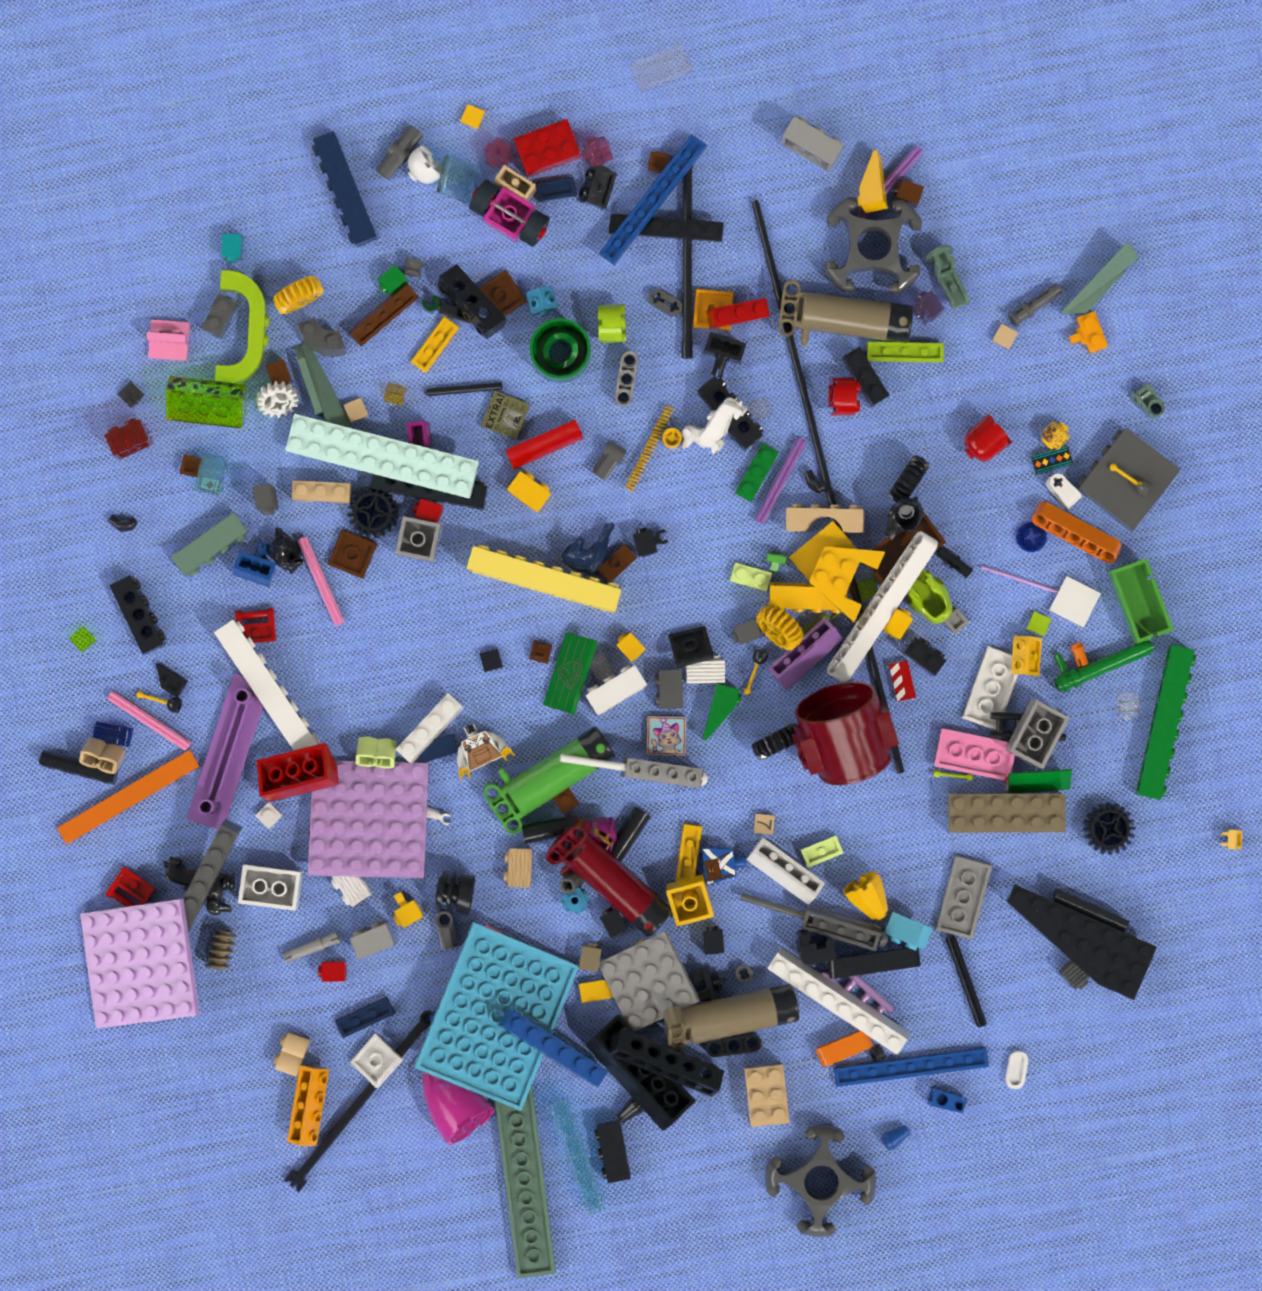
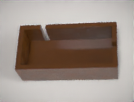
(895, 548)

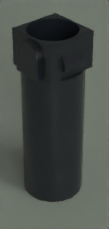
(546, 829)

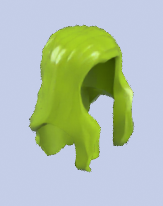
(930, 598)

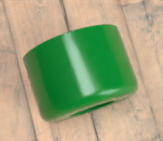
(554, 331)

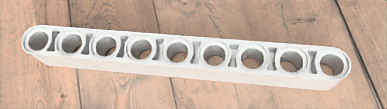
(882, 606)

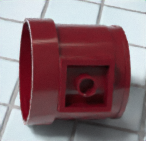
(844, 733)

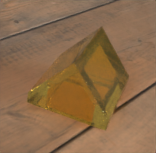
(395, 394)

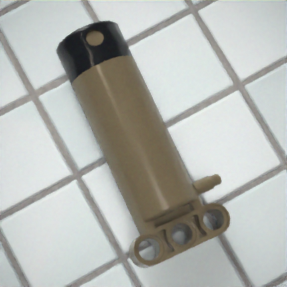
(845, 316)
(730, 1016)

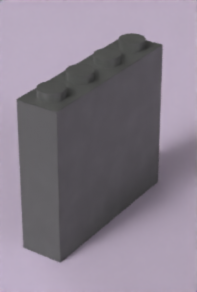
(1118, 494)

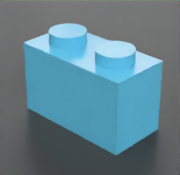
(909, 931)

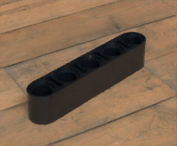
(873, 962)

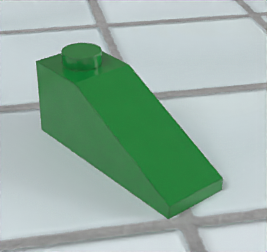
(722, 705)

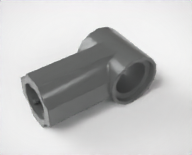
(611, 457)
(570, 882)
(447, 931)

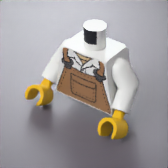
(480, 750)

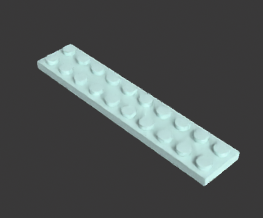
(382, 456)

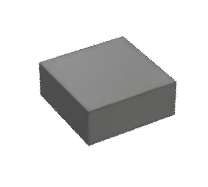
(956, 621)

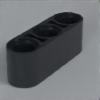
(743, 1046)

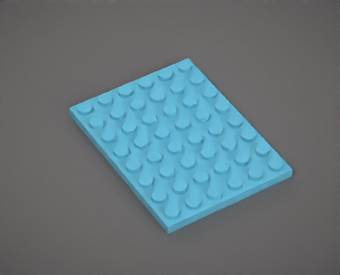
(465, 1035)

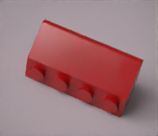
(296, 772)

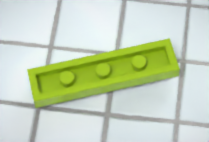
(905, 352)

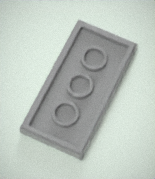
(963, 897)

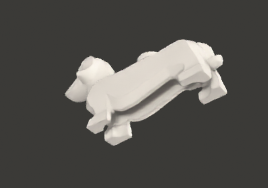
(716, 428)

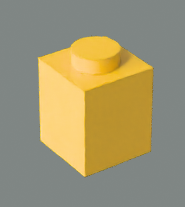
(630, 646)

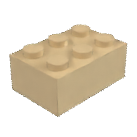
(766, 1095)

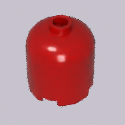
(986, 440)

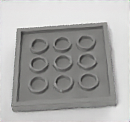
(648, 981)

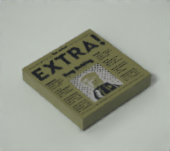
(505, 415)

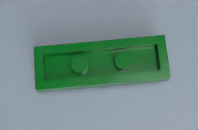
(756, 472)

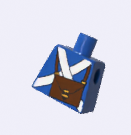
(721, 864)

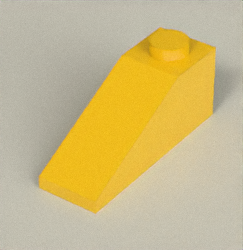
(872, 186)

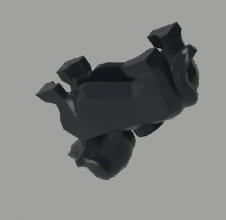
(184, 877)

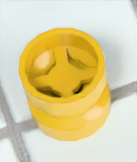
(672, 438)

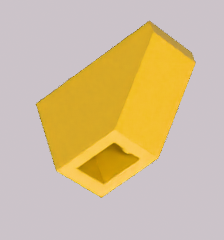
(898, 623)

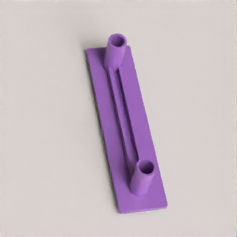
(226, 755)

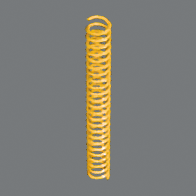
(647, 447)

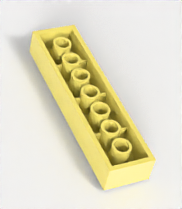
(543, 579)

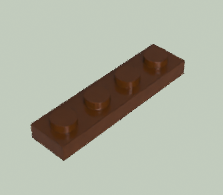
(383, 314)

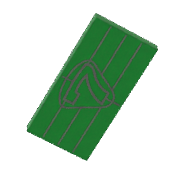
(570, 673)

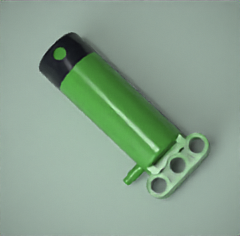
(546, 778)

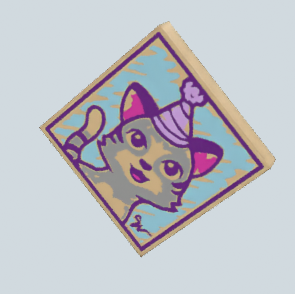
(666, 735)

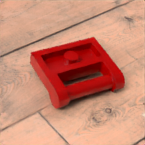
(260, 631)
(131, 884)

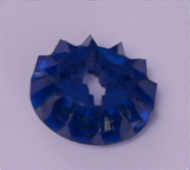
(1027, 544)

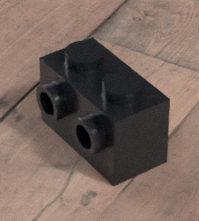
(925, 657)

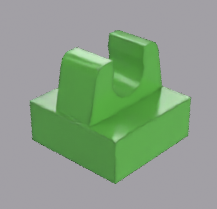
(776, 558)

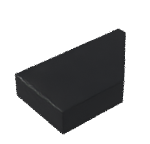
(170, 681)

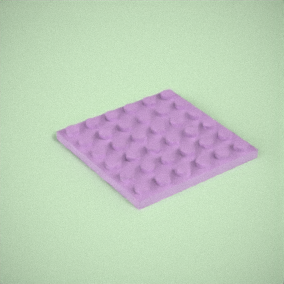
(370, 822)
(139, 964)

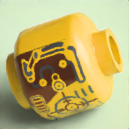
(1055, 435)

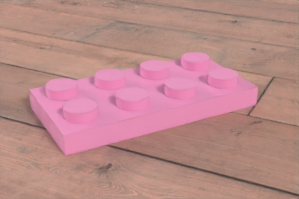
(973, 754)

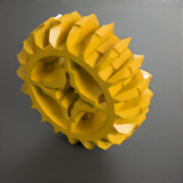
(298, 294)
(779, 627)

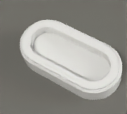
(1016, 1069)

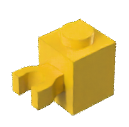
(408, 912)

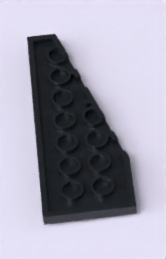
(1099, 950)

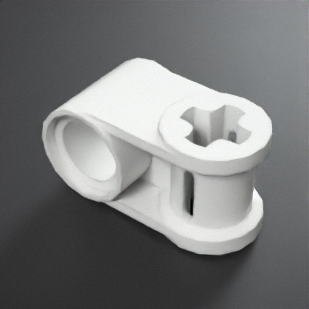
(1065, 493)

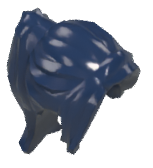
(589, 559)

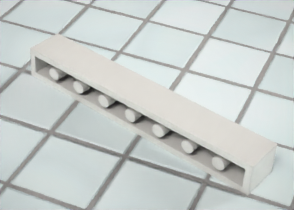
(264, 686)
(839, 1001)

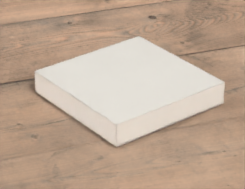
(1074, 601)
(376, 1060)

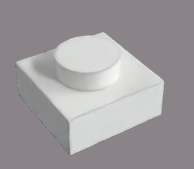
(268, 815)

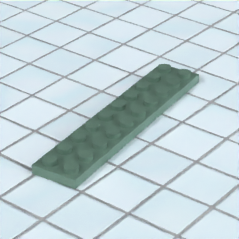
(525, 1189)

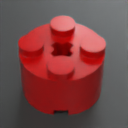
(843, 396)

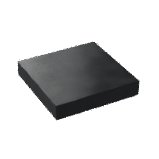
(691, 646)

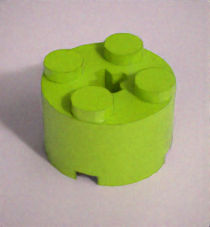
(611, 323)

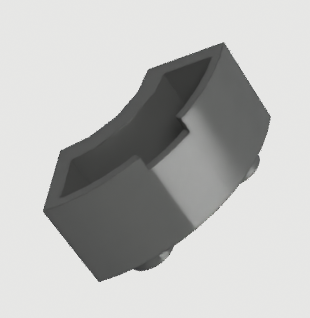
(320, 340)

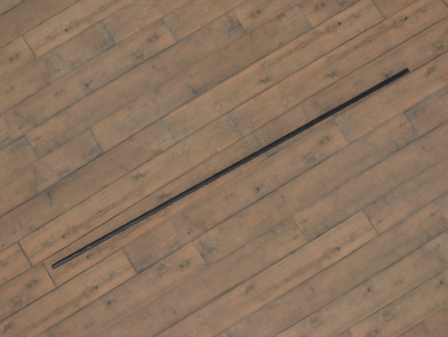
(817, 444)

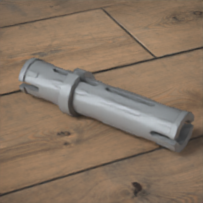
(311, 947)

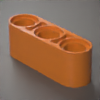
(843, 1048)

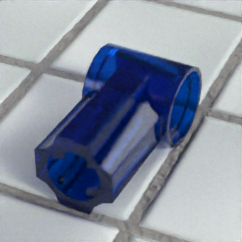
(117, 734)

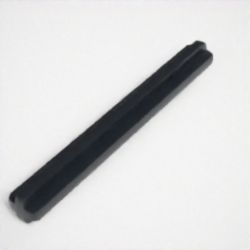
(966, 981)

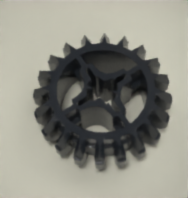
(909, 478)
(371, 521)
(774, 742)
(1114, 821)

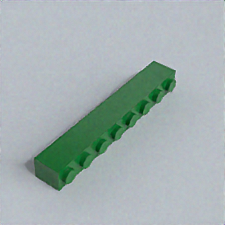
(1165, 722)

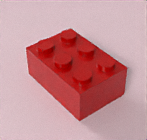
(547, 148)

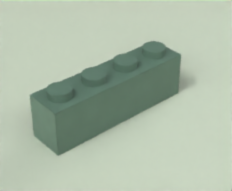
(210, 544)

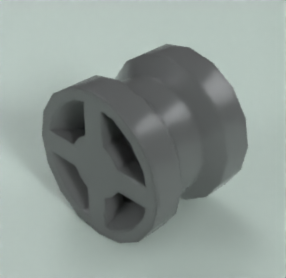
(413, 267)

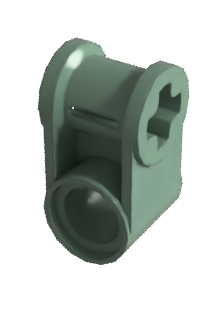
(1148, 399)

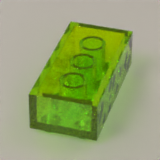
(206, 402)

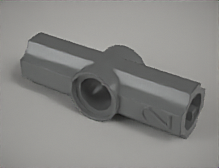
(399, 152)

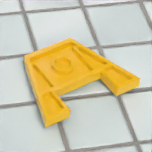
(835, 572)

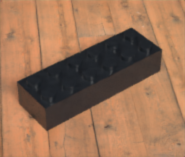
(656, 1095)

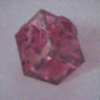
(501, 147)
(597, 151)

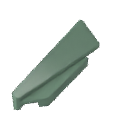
(1102, 281)
(319, 388)

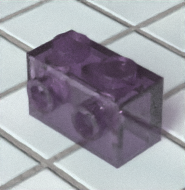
(927, 307)

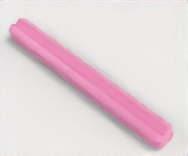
(320, 581)
(149, 720)

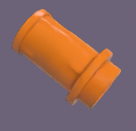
(1079, 654)

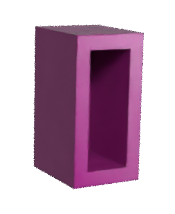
(420, 433)

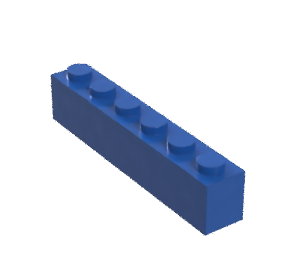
(552, 1048)

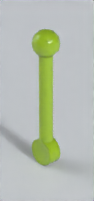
(937, 773)

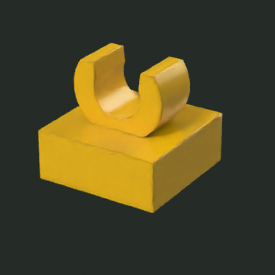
(1234, 839)

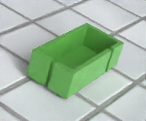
(1140, 601)

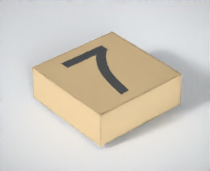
(764, 824)

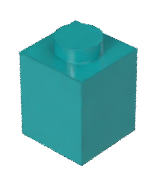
(232, 247)

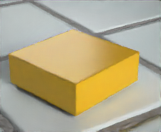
(472, 116)

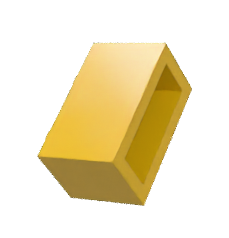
(529, 491)

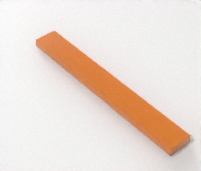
(128, 797)

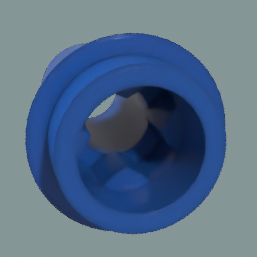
(895, 1137)

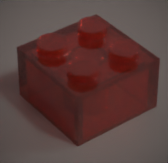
(128, 438)

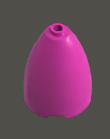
(454, 1108)

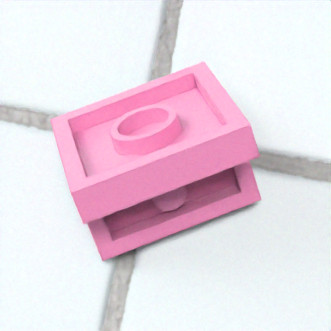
(168, 340)

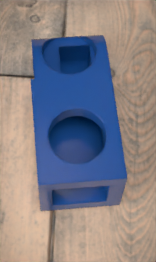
(946, 1100)

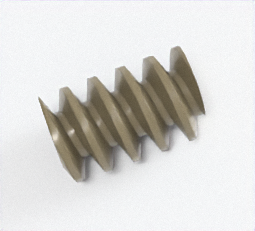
(221, 949)

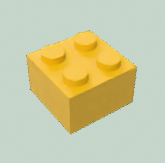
(689, 900)

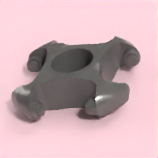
(889, 229)
(844, 1185)

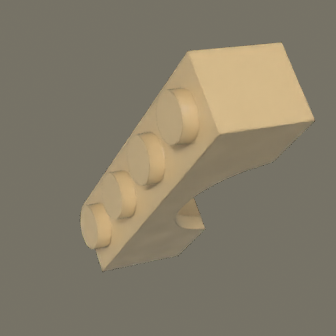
(799, 518)

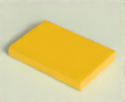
(808, 555)

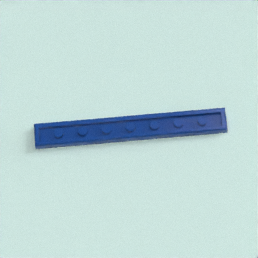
(652, 200)
(911, 1067)

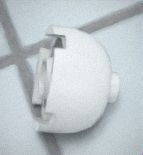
(423, 166)

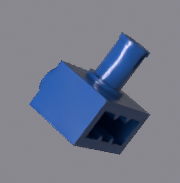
(255, 567)

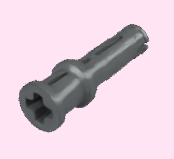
(1027, 309)

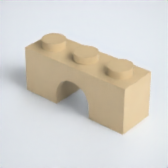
(321, 492)

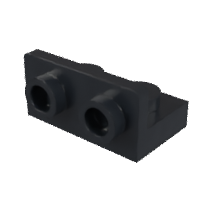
(597, 186)

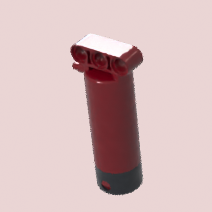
(608, 877)

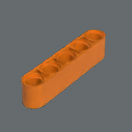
(1076, 532)

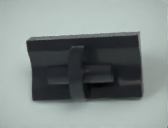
(703, 976)

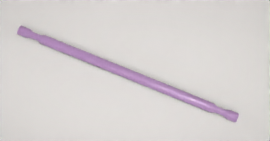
(1020, 579)

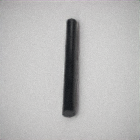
(464, 389)

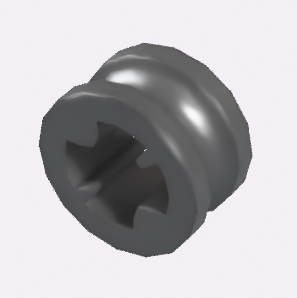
(749, 971)

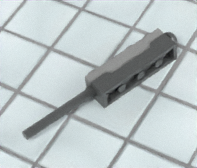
(829, 924)

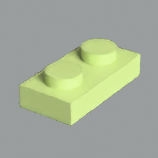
(750, 577)
(821, 851)

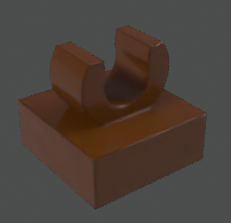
(540, 652)

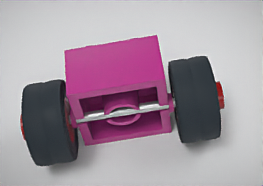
(509, 213)

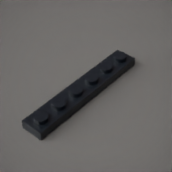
(675, 228)

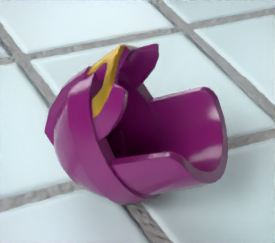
(604, 831)

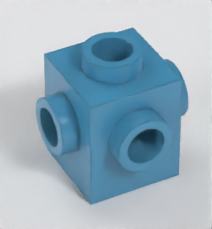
(542, 300)
(580, 906)

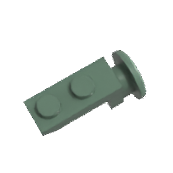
(947, 276)

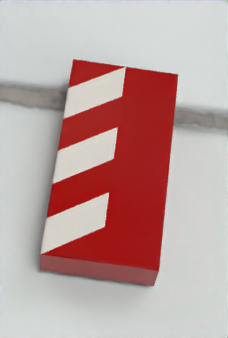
(902, 681)

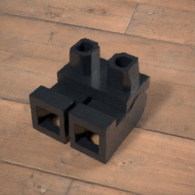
(814, 952)

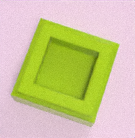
(1038, 624)

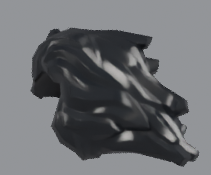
(904, 516)
(286, 551)

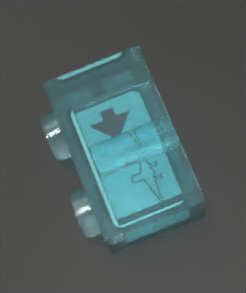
(211, 475)

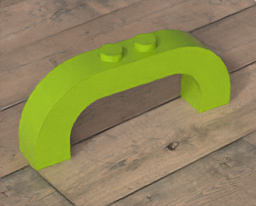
(258, 321)

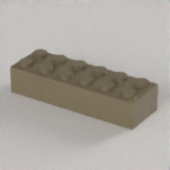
(1005, 813)

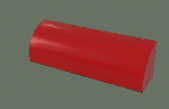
(544, 444)

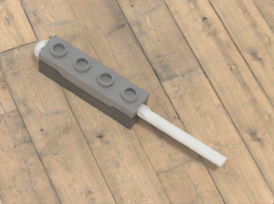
(647, 770)

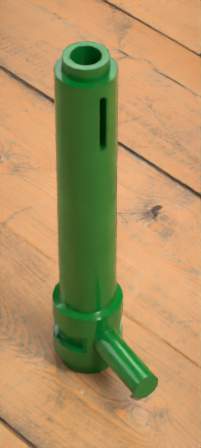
(1076, 677)

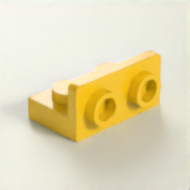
(1026, 655)

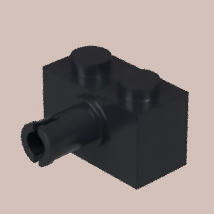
(724, 350)

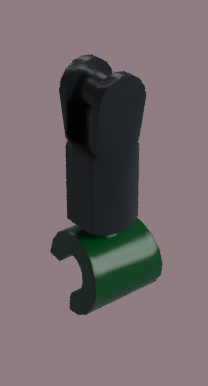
(444, 308)

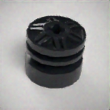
(455, 892)

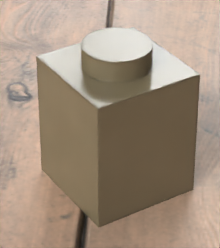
(590, 957)

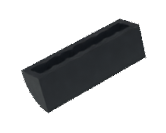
(1090, 910)

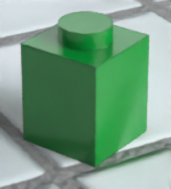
(391, 280)

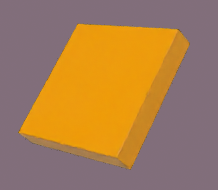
(707, 300)

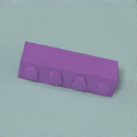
(806, 655)

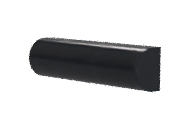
(73, 766)
(629, 832)

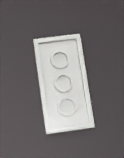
(991, 688)

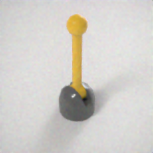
(1142, 487)

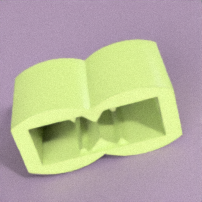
(376, 752)

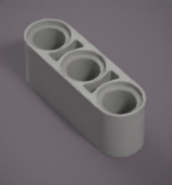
(630, 370)

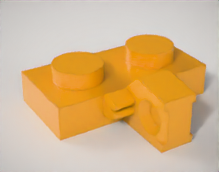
(1089, 333)

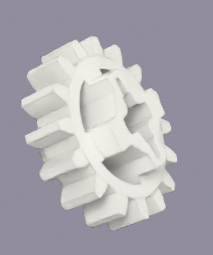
(277, 399)

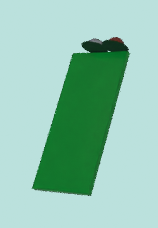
(1038, 781)

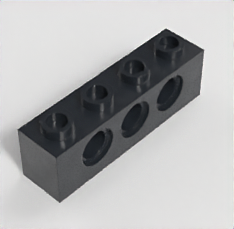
(457, 278)
(744, 439)
(121, 590)

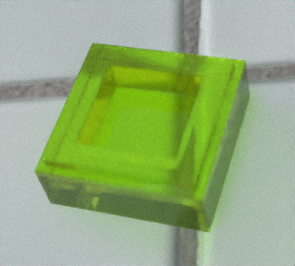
(867, 589)
(83, 639)

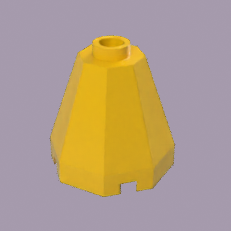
(868, 895)

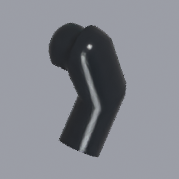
(813, 484)
(123, 525)

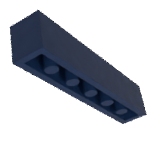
(345, 189)

